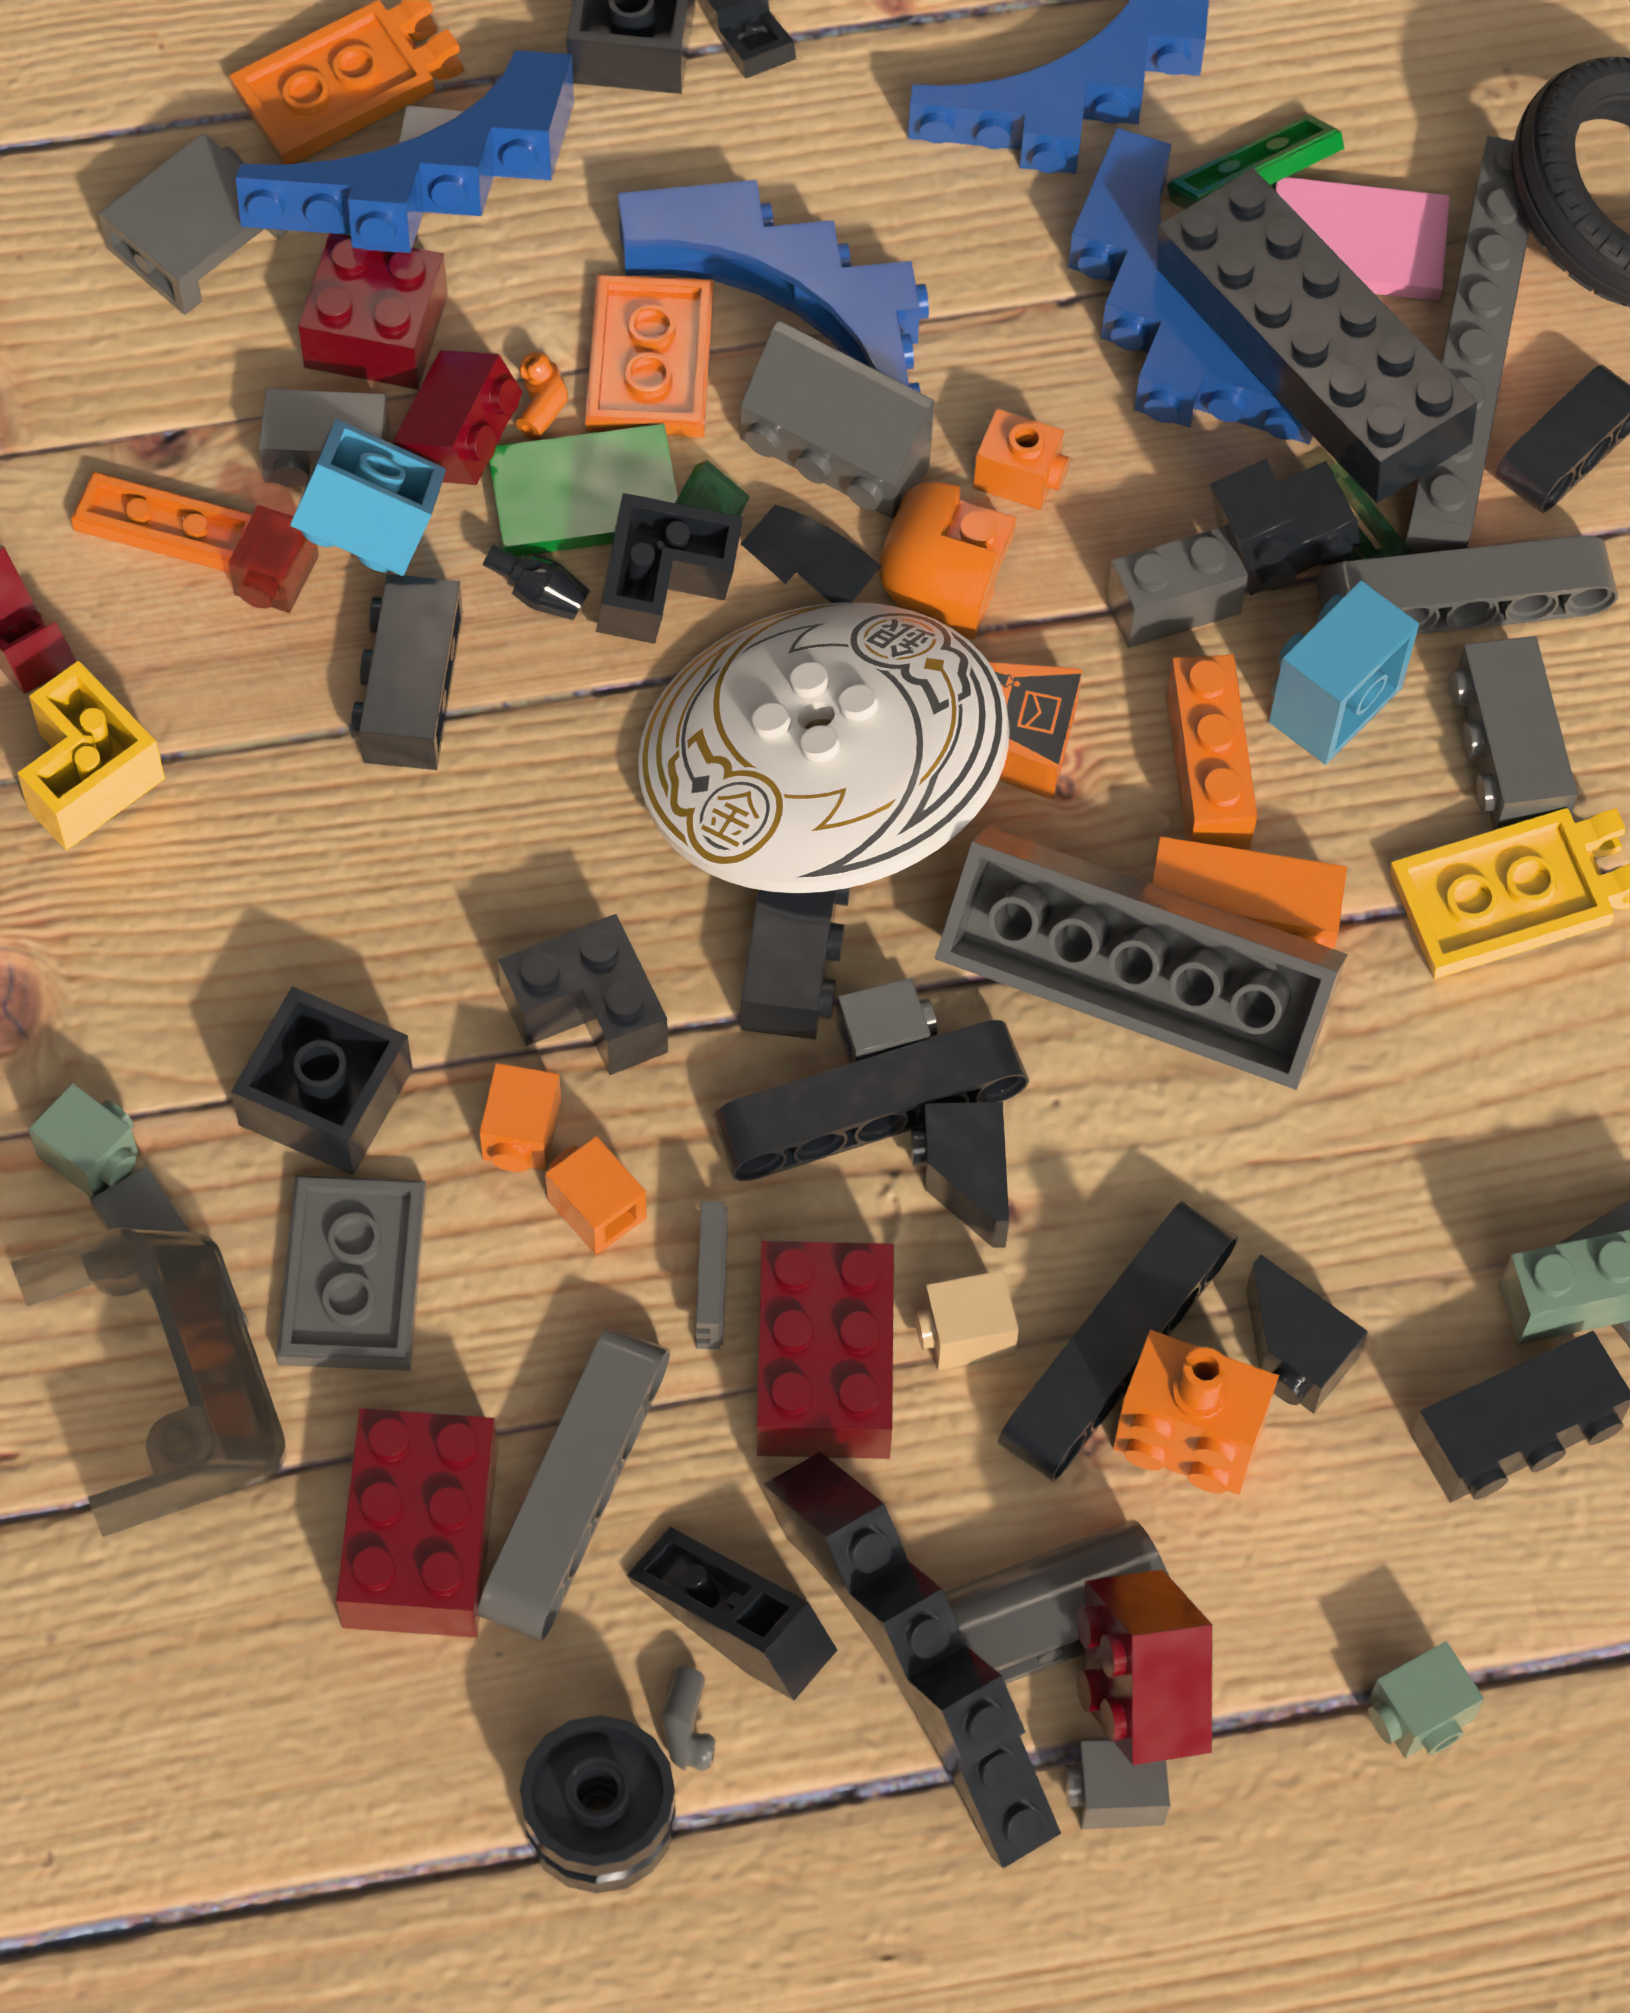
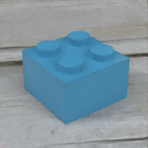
(368, 498)
(1341, 671)

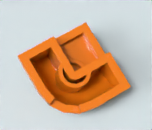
(944, 556)

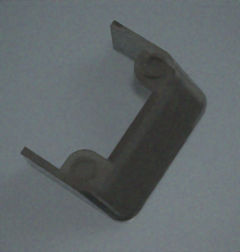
(231, 1428)

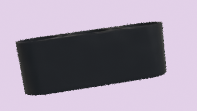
(1568, 440)

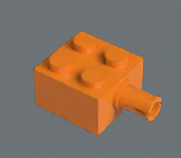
(1194, 1413)

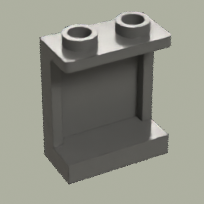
(180, 221)

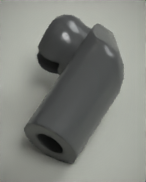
(678, 1720)

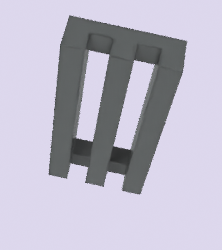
(711, 1275)

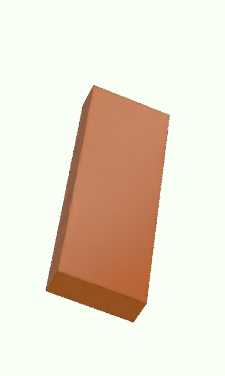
(159, 521)

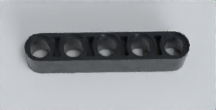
(866, 1100)
(1104, 1352)

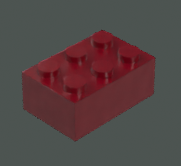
(826, 1349)
(417, 1523)

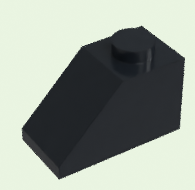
(966, 1164)
(1299, 1336)

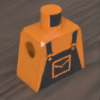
(1040, 717)

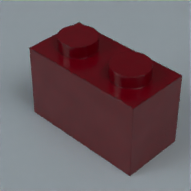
(460, 413)

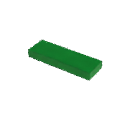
(1271, 155)

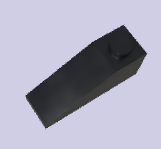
(736, 1612)

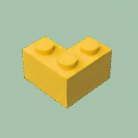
(96, 758)

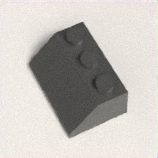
(837, 420)

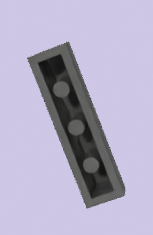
(1028, 1611)

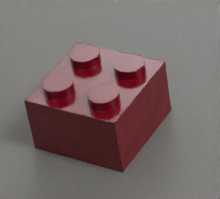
(373, 312)
(1146, 1666)

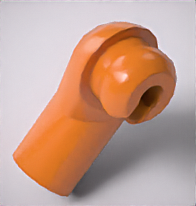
(546, 393)

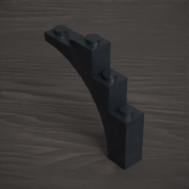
(915, 1632)

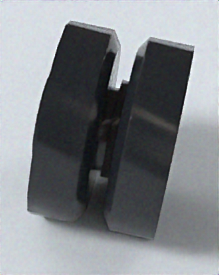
(592, 1763)

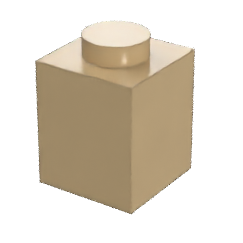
(968, 1320)

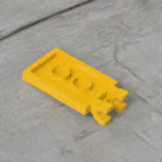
(1512, 889)

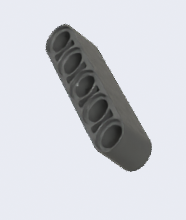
(1485, 583)
(574, 1483)

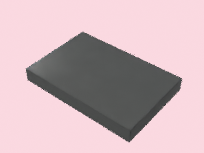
(352, 1273)

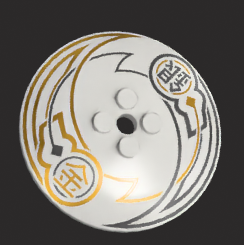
(837, 804)

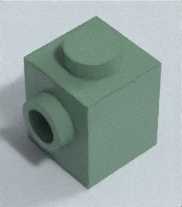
(86, 1141)
(1425, 1702)

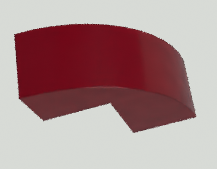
(30, 642)

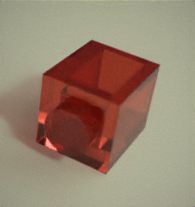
(271, 561)

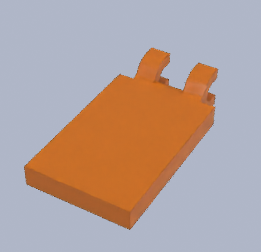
(345, 77)

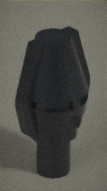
(539, 582)

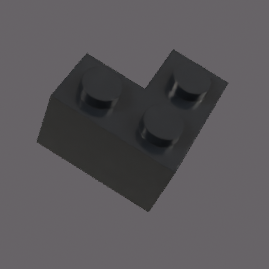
(1284, 523)
(660, 550)
(587, 980)

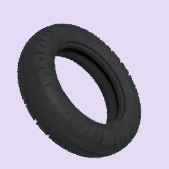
(1550, 182)

